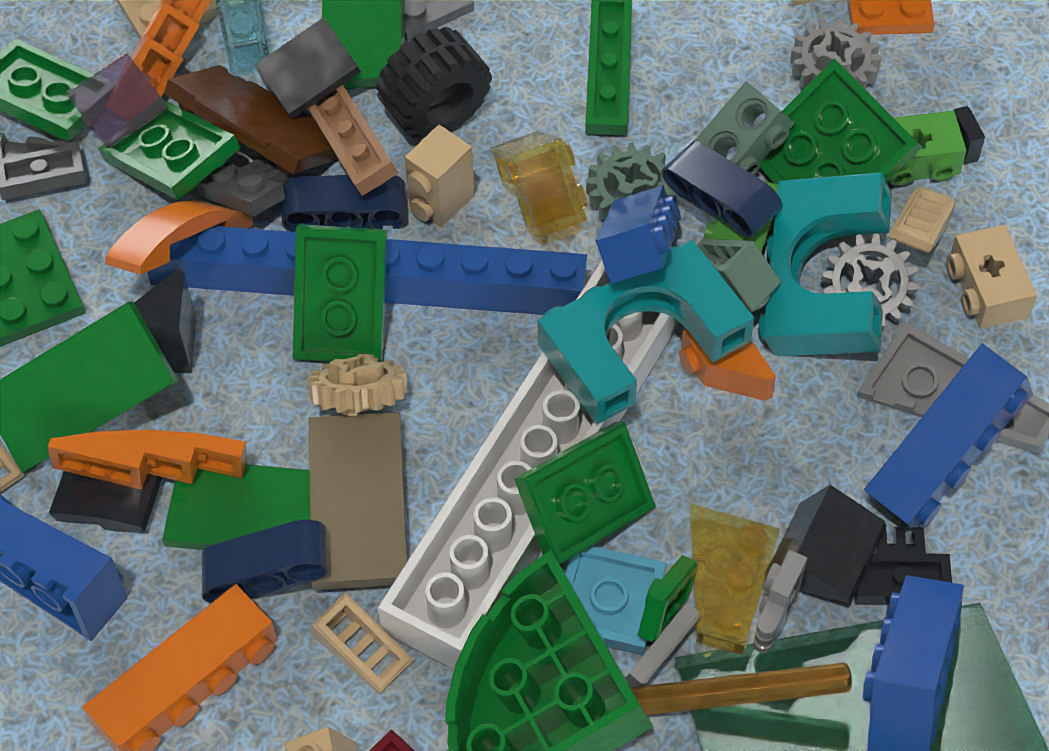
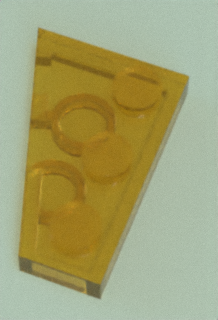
(730, 574)

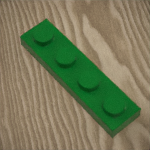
(608, 67)

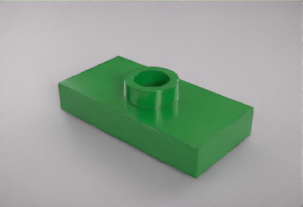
(667, 598)

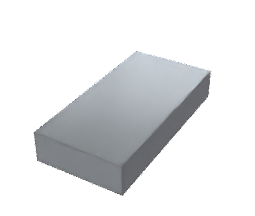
(663, 646)

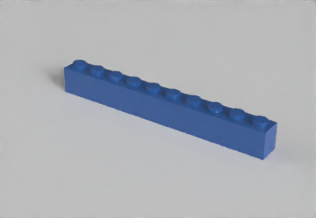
(415, 271)

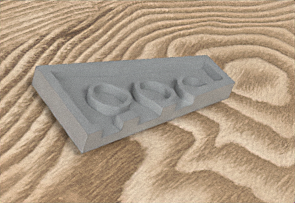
(918, 371)

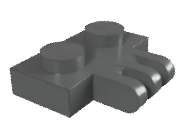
(245, 188)

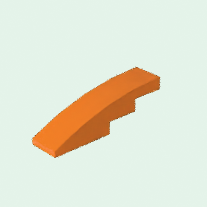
(167, 38)
(130, 455)

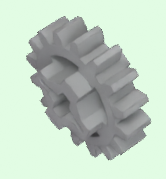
(839, 43)
(858, 266)

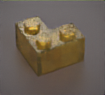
(543, 181)

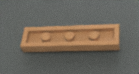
(353, 141)

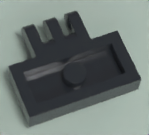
(895, 561)

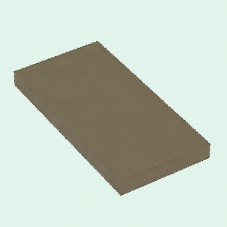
(358, 497)

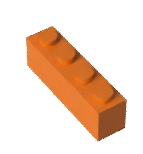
(182, 673)

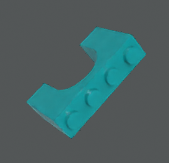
(812, 214)
(684, 289)

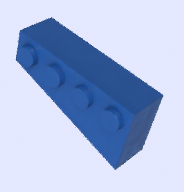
(950, 437)
(58, 572)
(912, 665)

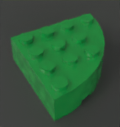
(540, 675)

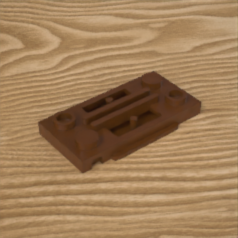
(252, 117)

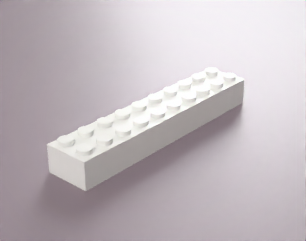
(483, 527)

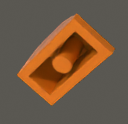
(738, 372)

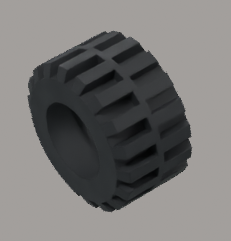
(433, 82)

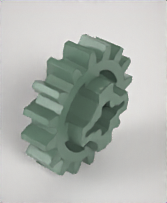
(623, 176)

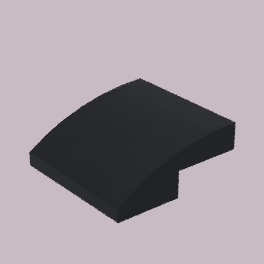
(104, 502)

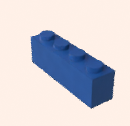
(638, 234)

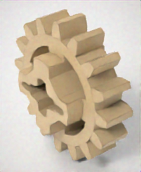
(357, 385)

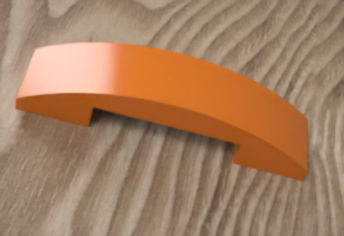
(149, 240)

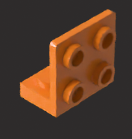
(892, 16)

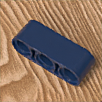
(722, 189)
(338, 203)
(266, 560)

